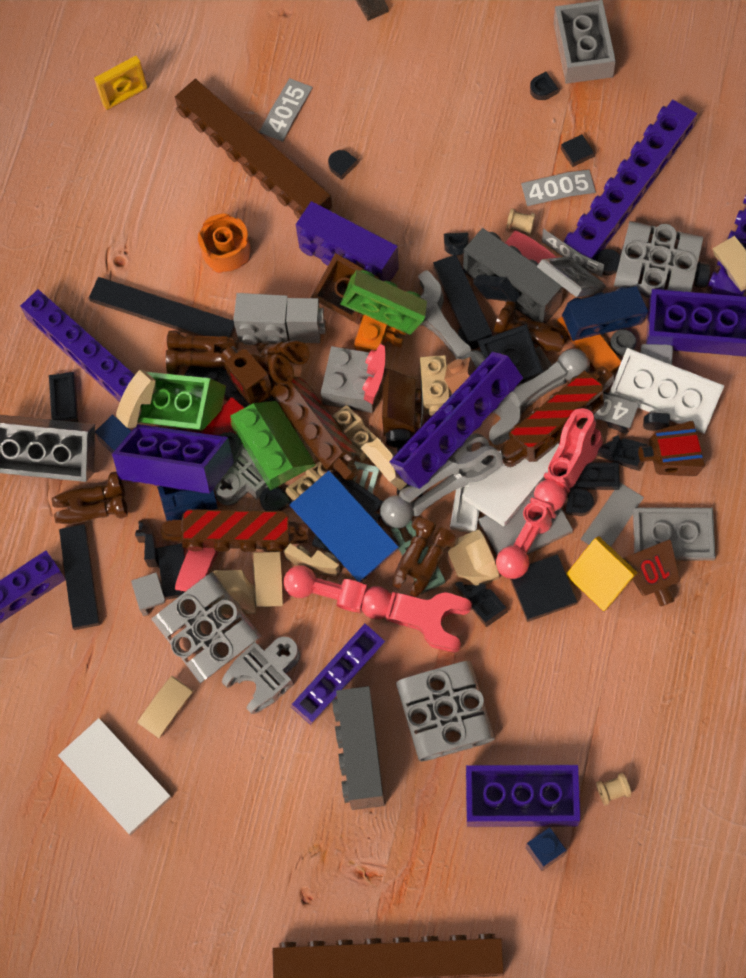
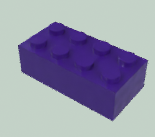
(326, 233)
(697, 322)
(173, 458)
(522, 796)

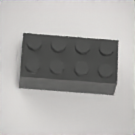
(492, 257)
(47, 448)
(359, 746)

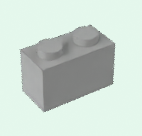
(305, 320)

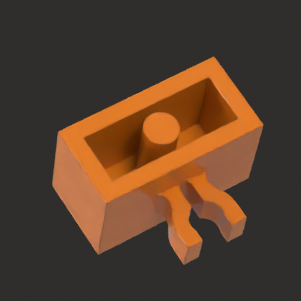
(373, 333)

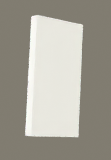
(666, 389)
(507, 488)
(114, 776)

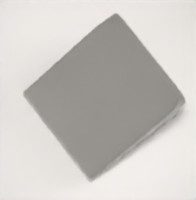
(659, 352)

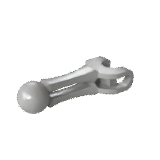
(438, 324)
(569, 365)
(460, 469)

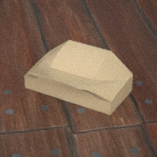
(380, 457)
(474, 559)
(238, 588)

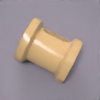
(520, 221)
(613, 789)

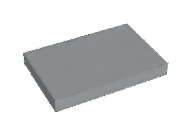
(571, 276)
(687, 528)
(502, 537)

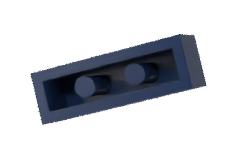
(604, 313)

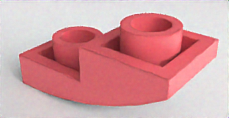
(528, 247)
(376, 365)
(195, 567)

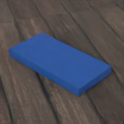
(344, 526)

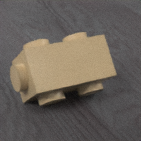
(433, 384)

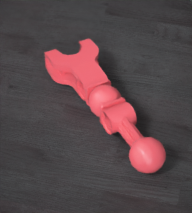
(550, 494)
(380, 603)

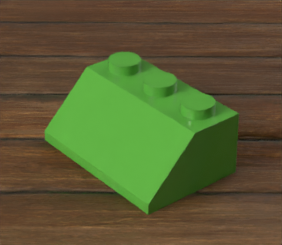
(384, 302)
(183, 401)
(271, 442)

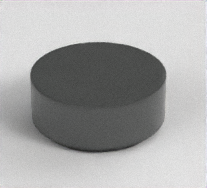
(621, 341)

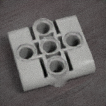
(637, 243)
(175, 617)
(420, 698)

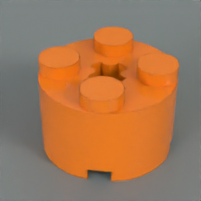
(224, 243)

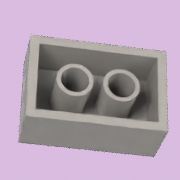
(584, 41)

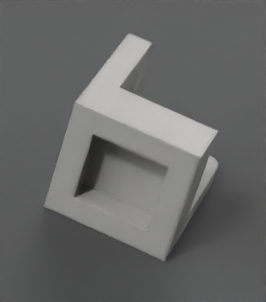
(148, 592)

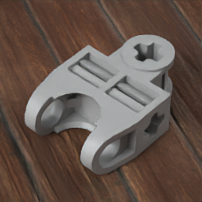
(242, 478)
(272, 662)

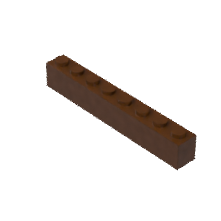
(250, 149)
(392, 960)

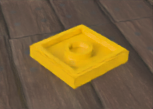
(121, 82)
(601, 573)

